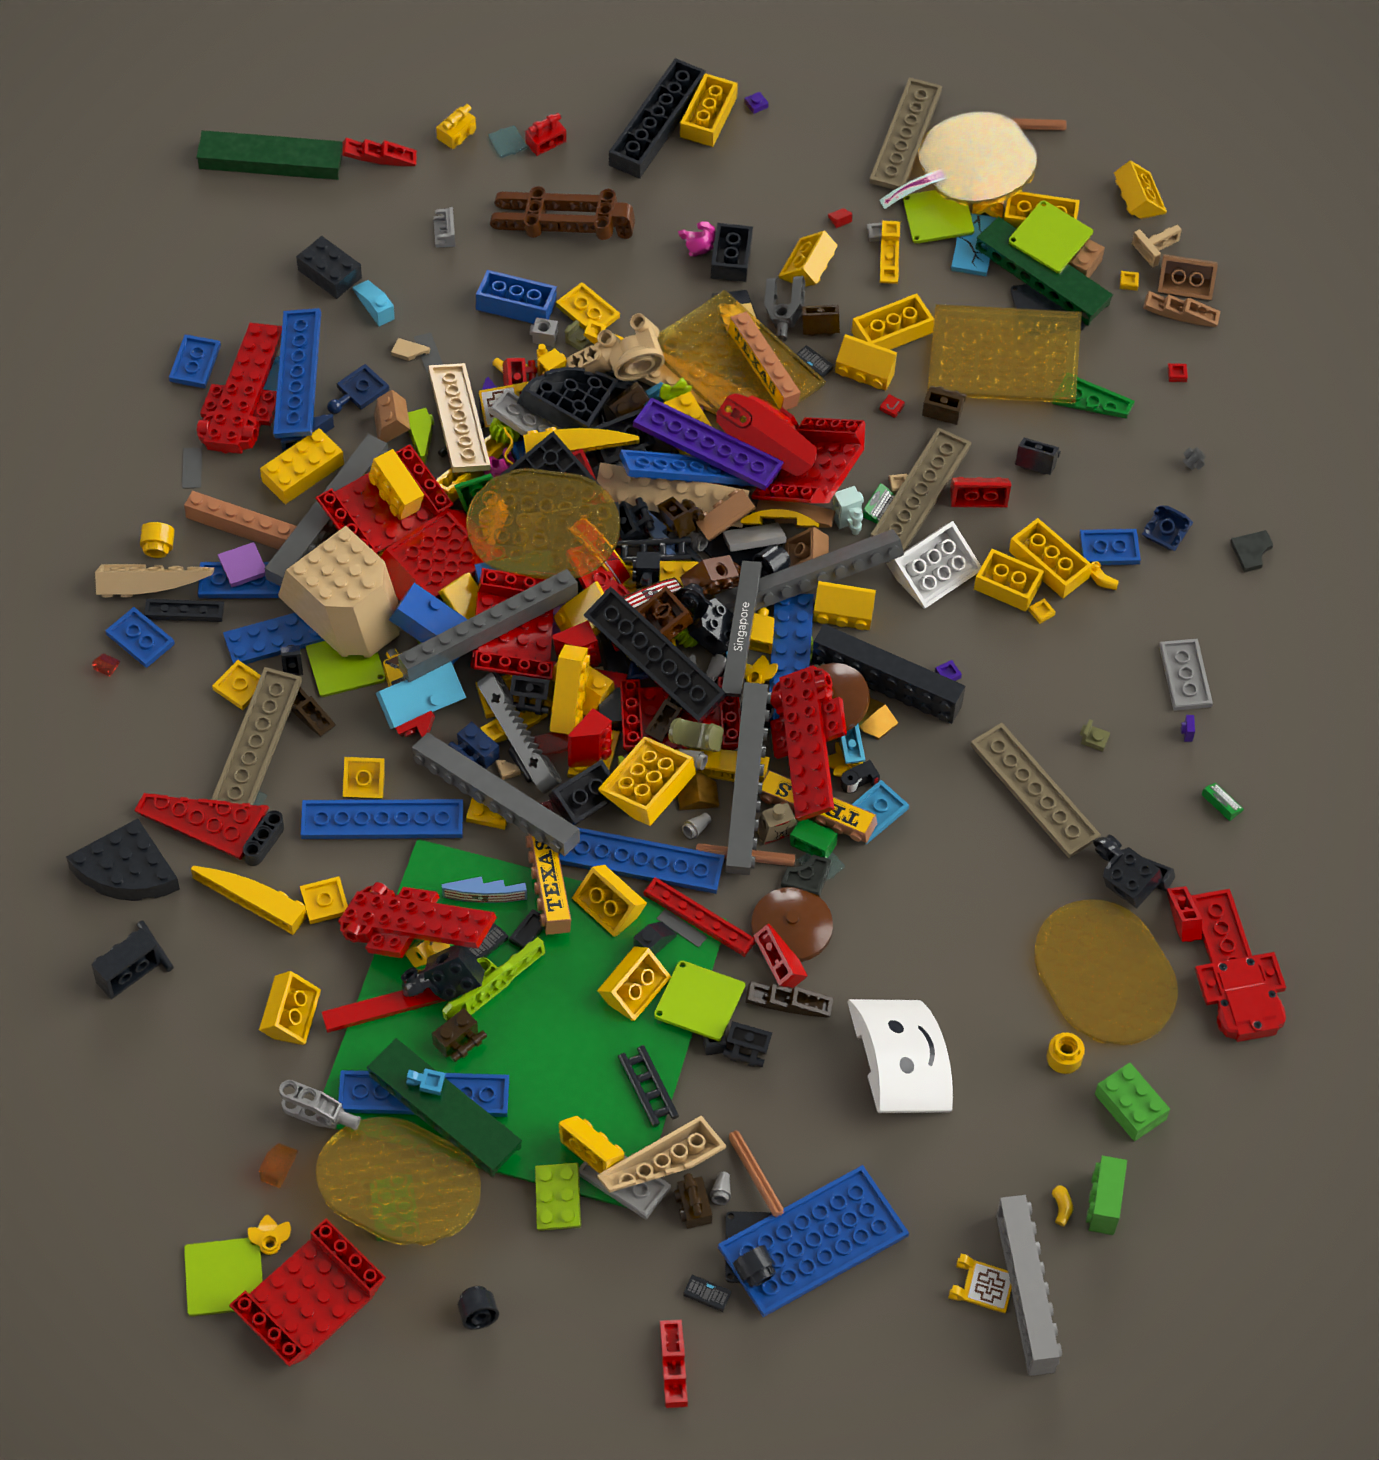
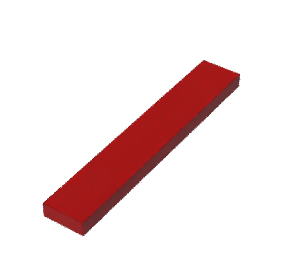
(699, 917)
(376, 1009)

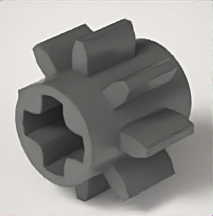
(1194, 458)

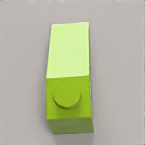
(421, 431)

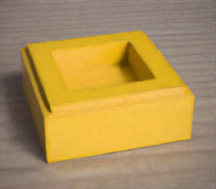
(1129, 280)
(1041, 611)

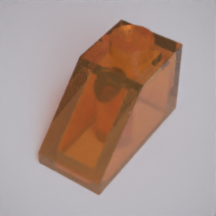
(277, 1164)

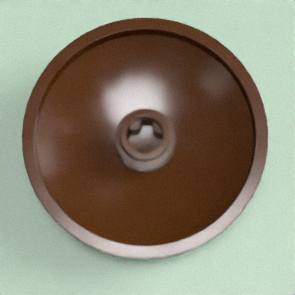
(850, 687)
(798, 918)

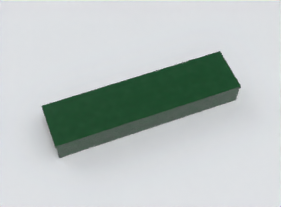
(269, 155)
(1068, 284)
(449, 1114)

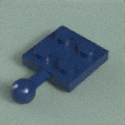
(360, 387)

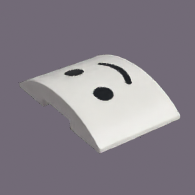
(904, 1056)

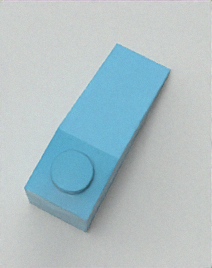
(375, 302)
(852, 746)

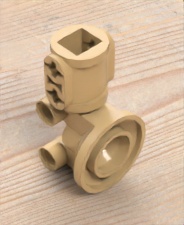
(628, 358)

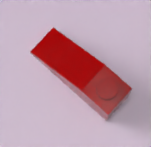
(1185, 914)
(780, 958)

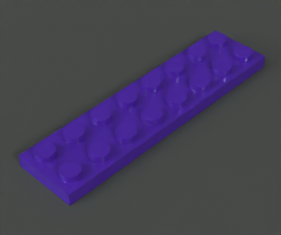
(708, 444)

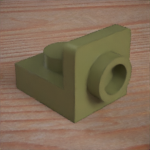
(575, 336)
(1094, 737)

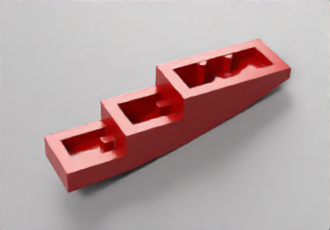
(385, 153)
(673, 1363)

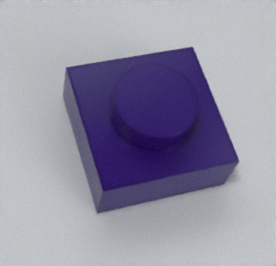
(756, 102)
(949, 670)
(1188, 728)

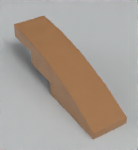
(1185, 311)
(819, 514)

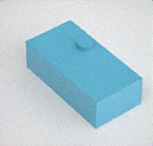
(425, 694)

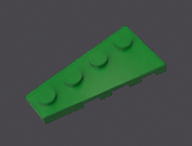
(1099, 400)

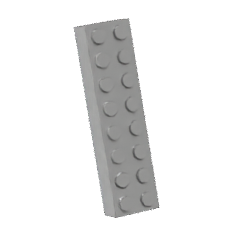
(1028, 1286)

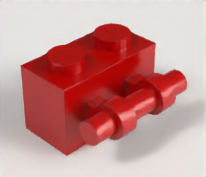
(545, 134)
(515, 371)

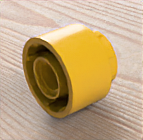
(156, 539)
(1061, 1061)

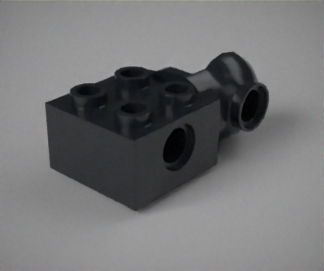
(711, 619)
(1127, 871)
(446, 974)

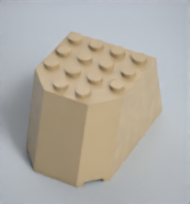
(343, 595)

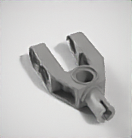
(328, 1110)

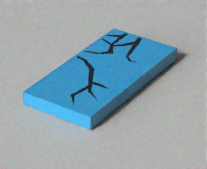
(966, 257)

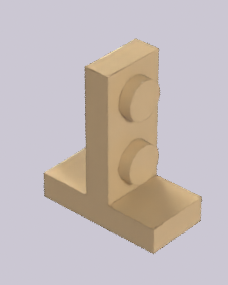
(1150, 247)

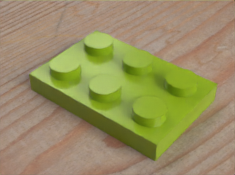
(558, 1196)

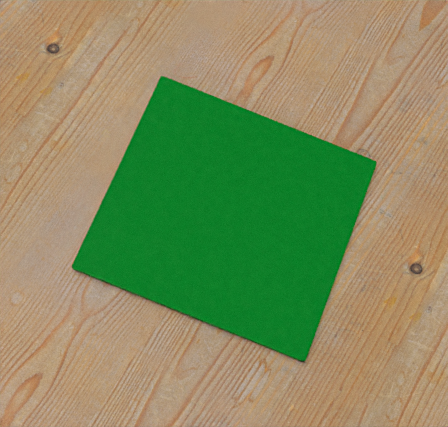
(544, 1027)

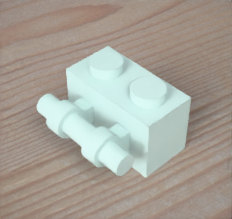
(848, 509)

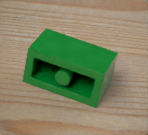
(813, 838)

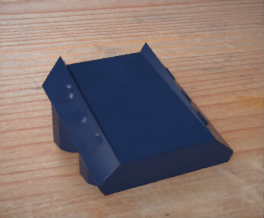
(1167, 527)

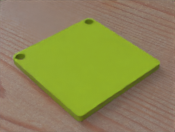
(935, 217)
(1050, 236)
(341, 674)
(699, 1000)
(220, 1273)

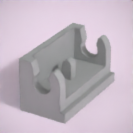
(444, 228)

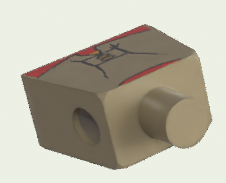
(776, 823)

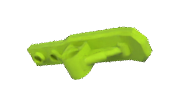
(495, 979)

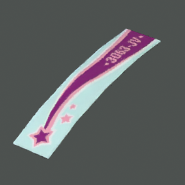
(912, 186)

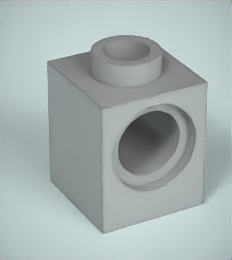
(544, 331)

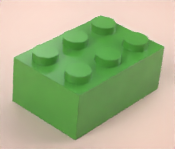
(1132, 1101)
(1106, 1195)

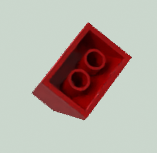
(980, 492)
(580, 636)
(590, 740)

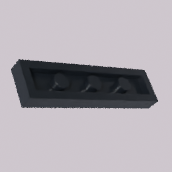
(184, 610)

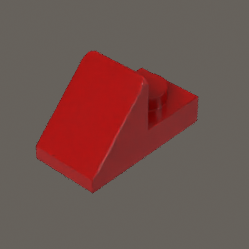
(422, 723)

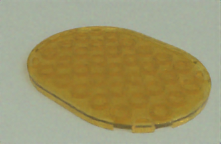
(980, 156)
(543, 523)
(1106, 972)
(398, 1181)

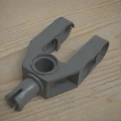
(784, 315)

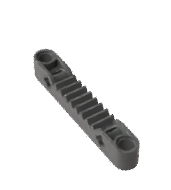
(501, 703)

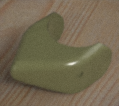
(696, 735)

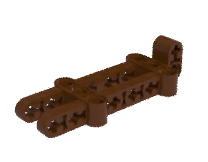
(536, 203)

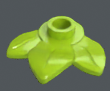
(668, 392)

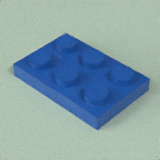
(194, 361)
(1110, 546)
(140, 637)

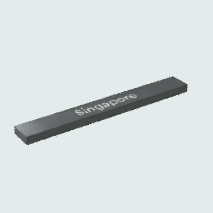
(741, 628)

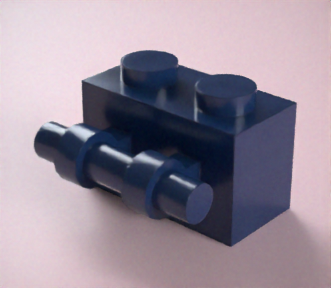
(477, 745)

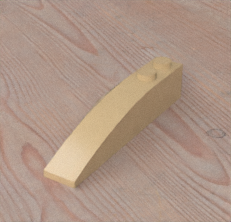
(137, 579)
(666, 1156)

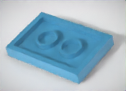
(884, 803)

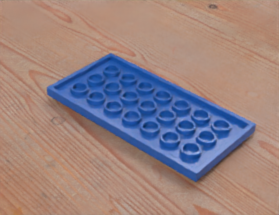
(818, 1238)

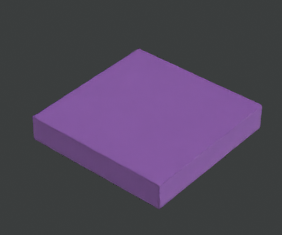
(242, 564)

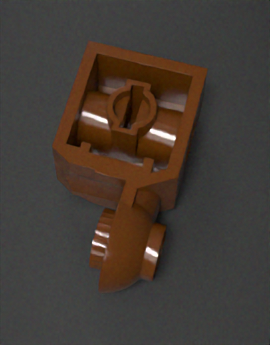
(713, 575)
(666, 613)

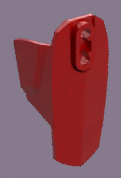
(767, 431)

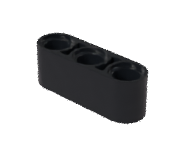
(263, 846)

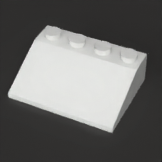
(935, 565)

